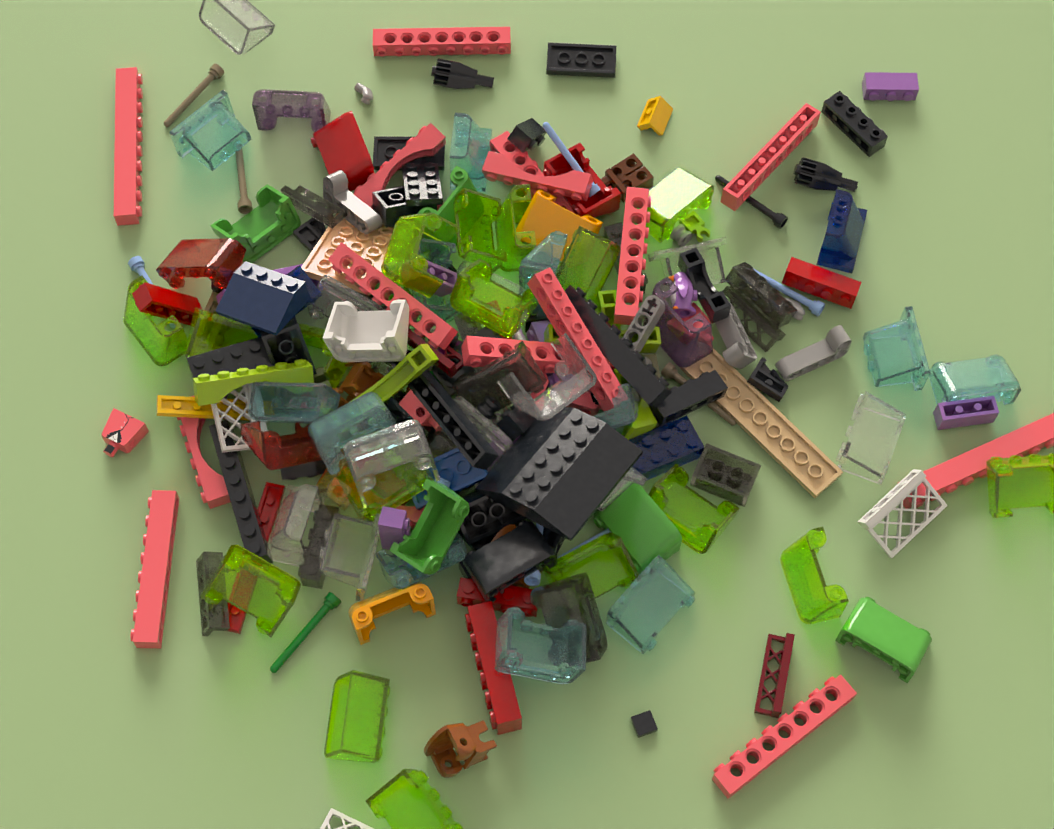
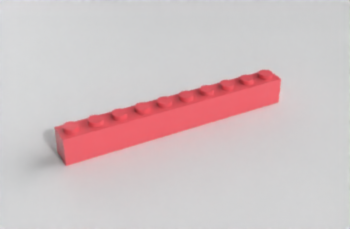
(127, 146)
(972, 464)

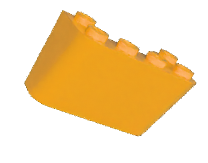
(547, 217)

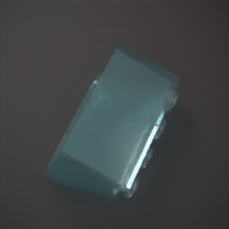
(291, 402)

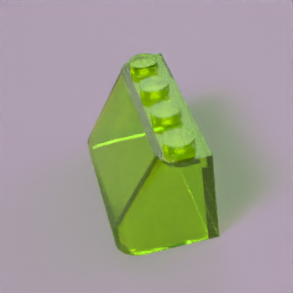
(587, 262)
(357, 717)

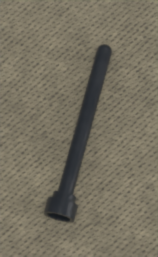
(778, 219)

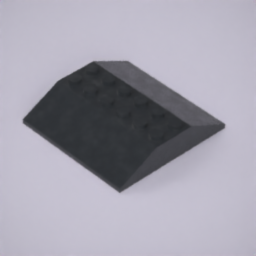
(561, 470)

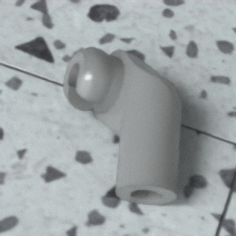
(365, 91)
(800, 311)

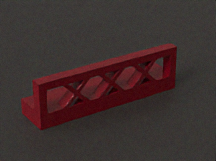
(444, 362)
(784, 663)

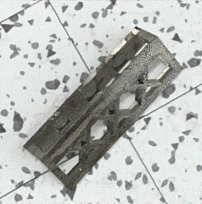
(314, 209)
(761, 322)
(213, 616)

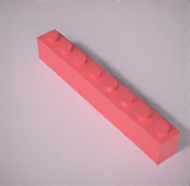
(156, 569)

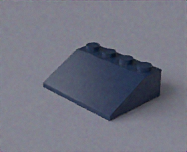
(262, 298)

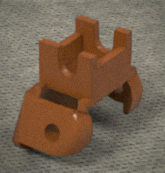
(357, 381)
(464, 741)

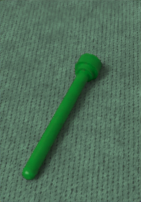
(331, 602)

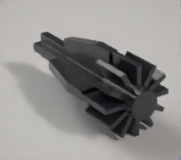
(458, 75)
(821, 176)

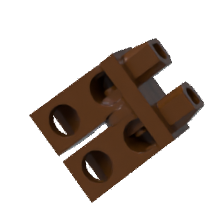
(628, 174)

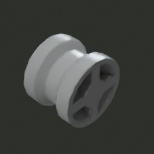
(681, 235)

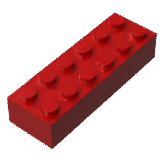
(499, 688)

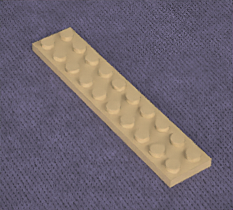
(769, 427)

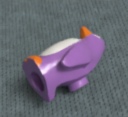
(684, 297)

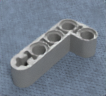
(359, 214)
(645, 331)
(739, 348)
(816, 355)

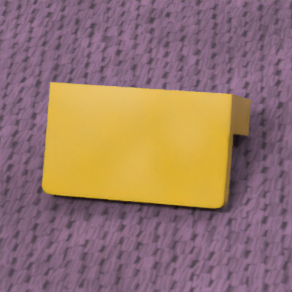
(655, 115)

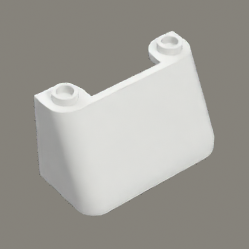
(368, 334)

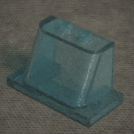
(211, 133)
(469, 149)
(897, 353)

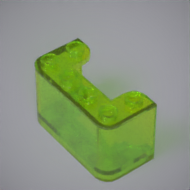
(391, 489)

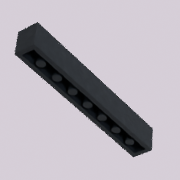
(619, 350)
(452, 419)
(241, 496)

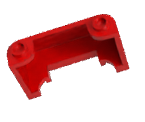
(344, 149)
(601, 203)

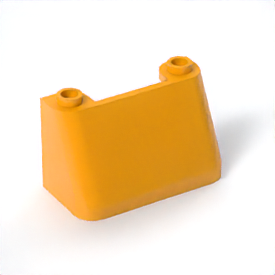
(364, 611)

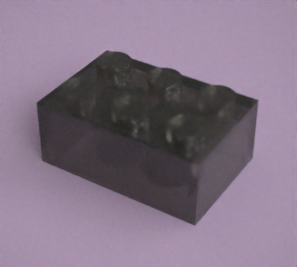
(725, 475)

